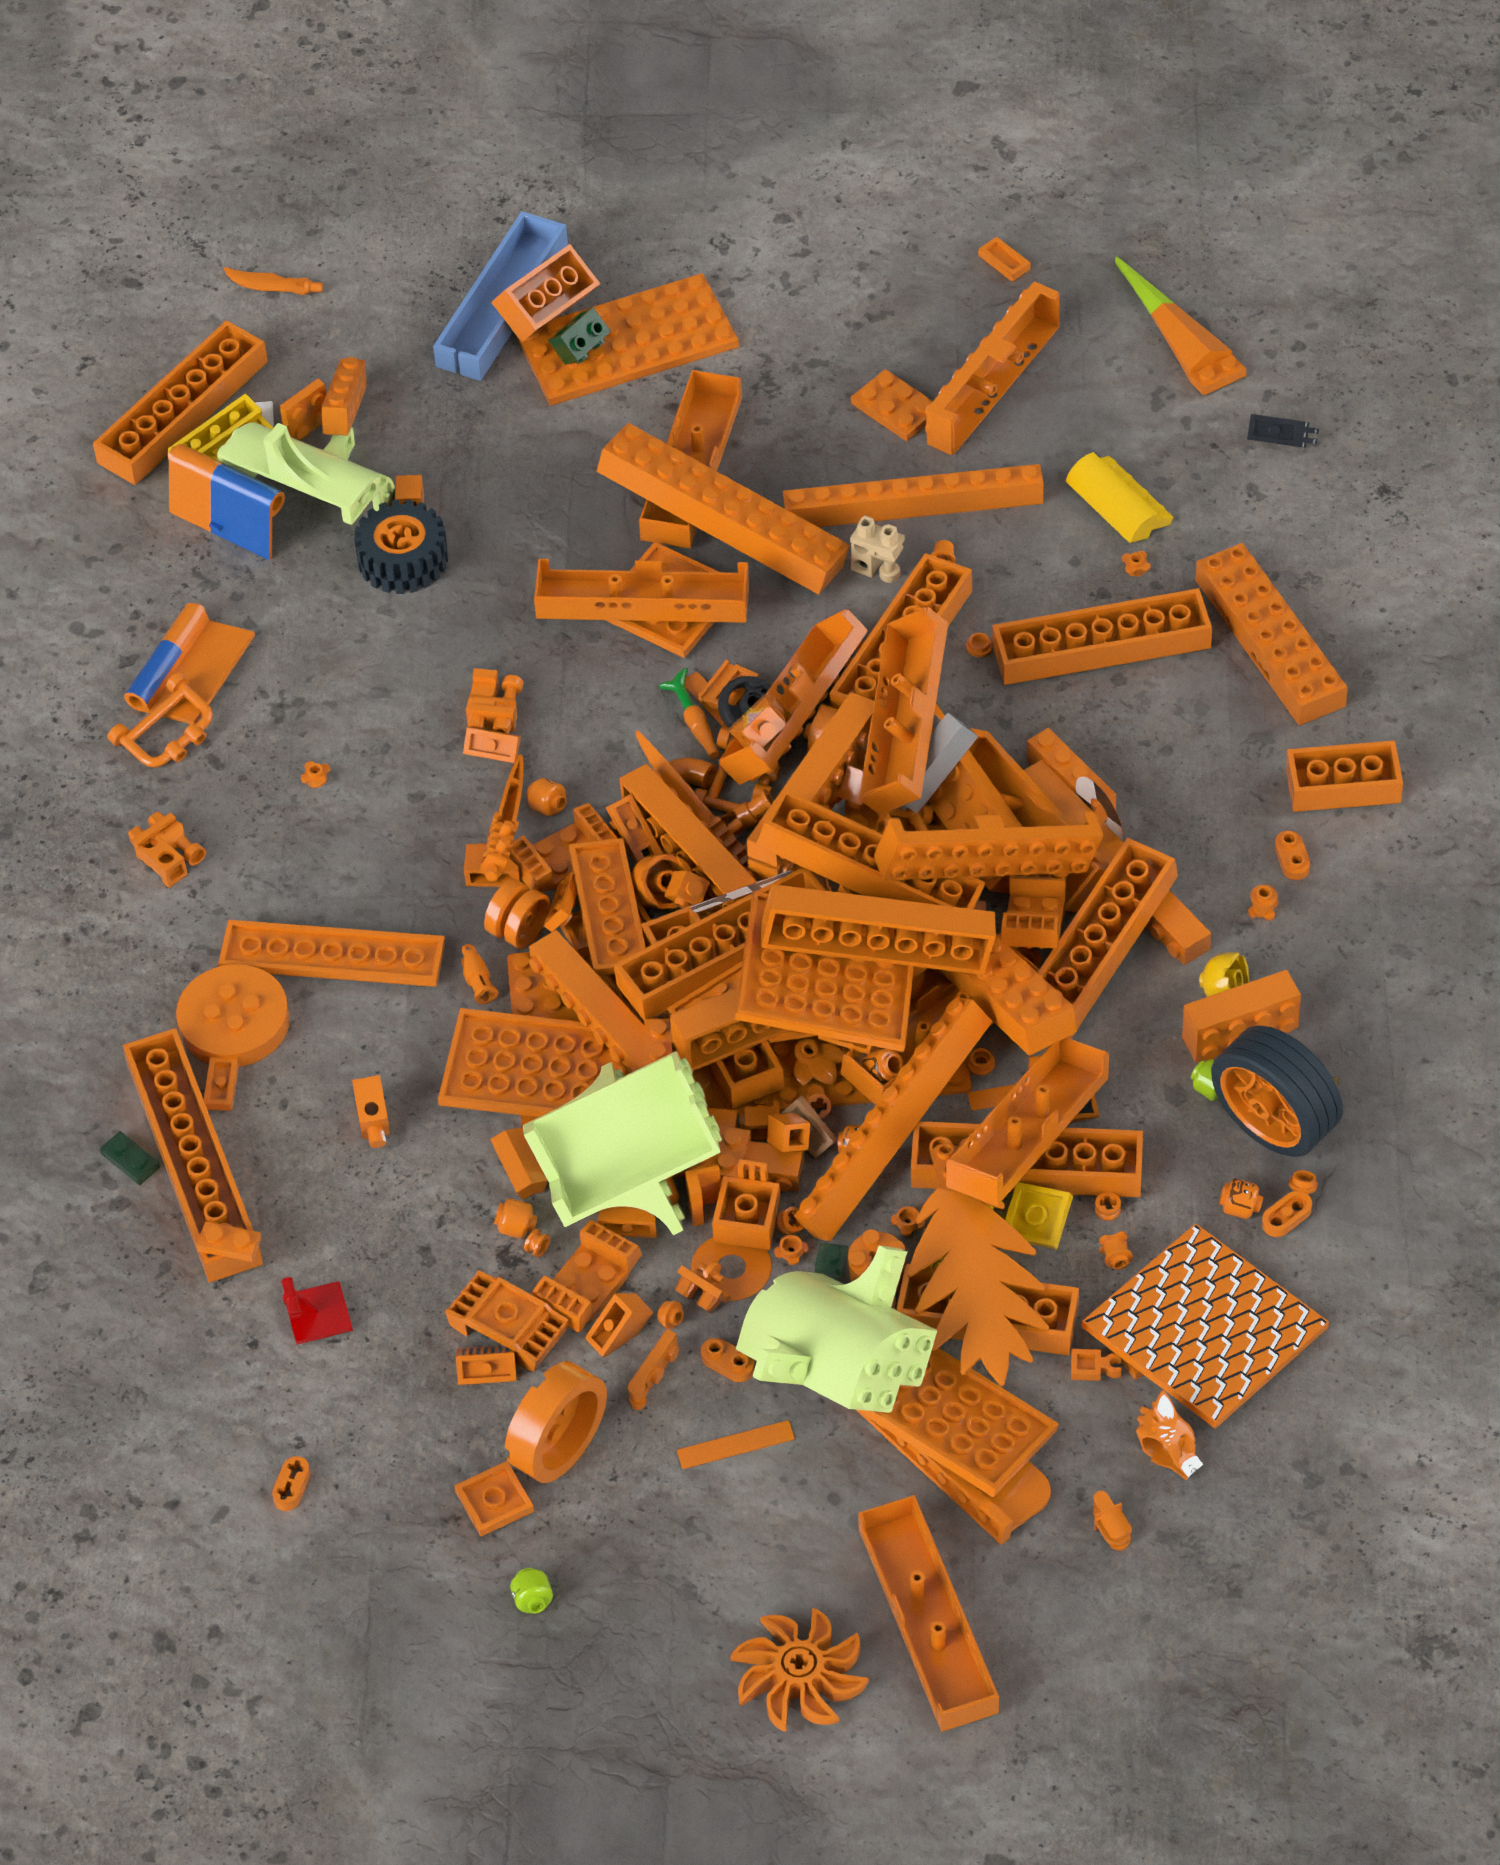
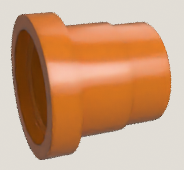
(944, 550)

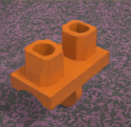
(691, 1281)

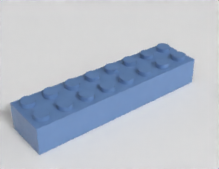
(477, 328)

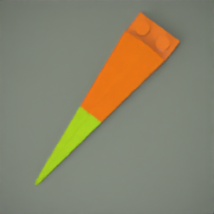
(1201, 355)

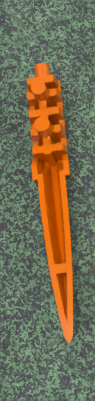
(687, 795)
(503, 825)

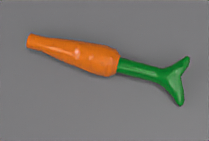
(693, 714)

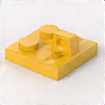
(1039, 1214)

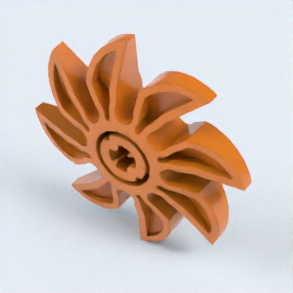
(799, 1669)

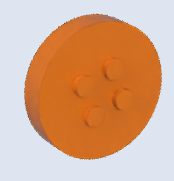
(233, 1014)

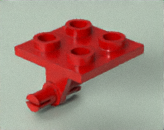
(316, 1311)

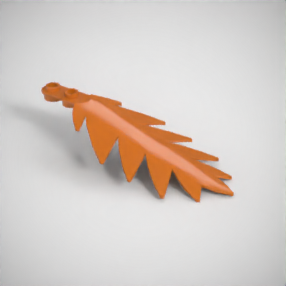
(974, 1268)

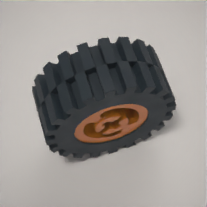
(418, 554)

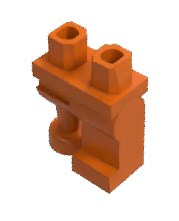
(487, 709)
(158, 845)

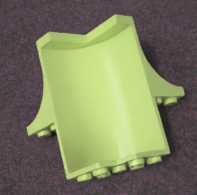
(314, 471)
(625, 1140)
(839, 1335)

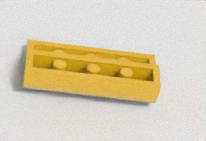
(219, 428)
(1117, 497)

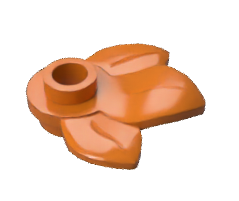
(818, 1065)

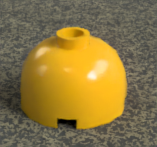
(1224, 973)

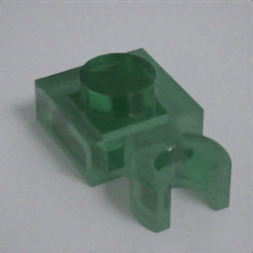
(831, 1260)

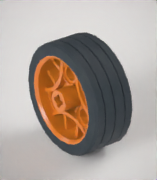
(1277, 1090)

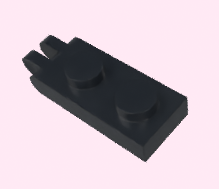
(1280, 431)

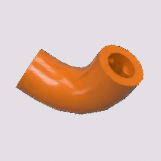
(695, 771)

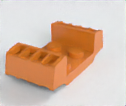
(549, 861)
(1034, 911)
(589, 1275)
(508, 1318)

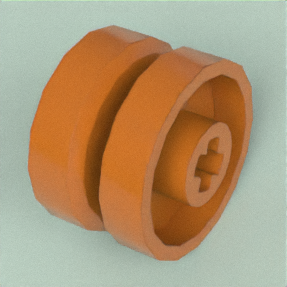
(517, 914)

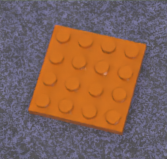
(673, 636)

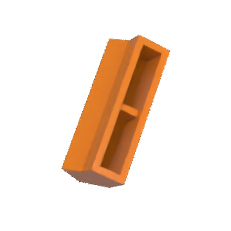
(519, 1162)

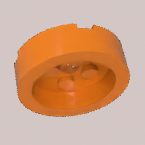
(556, 1422)

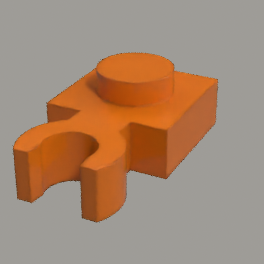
(1089, 1365)

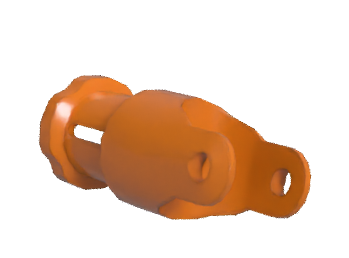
(750, 811)
(477, 975)

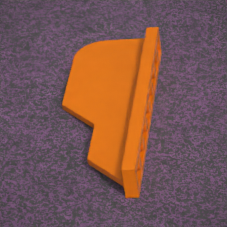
(998, 1515)

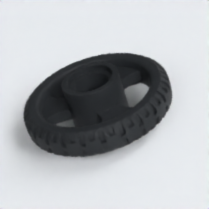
(754, 689)

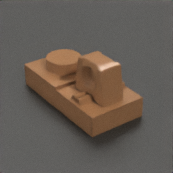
(820, 1135)

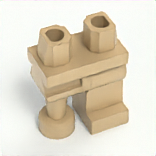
(873, 545)

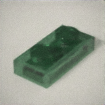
(130, 1158)

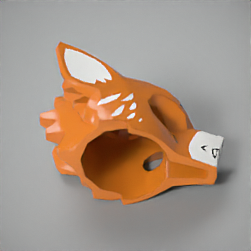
(1168, 1437)

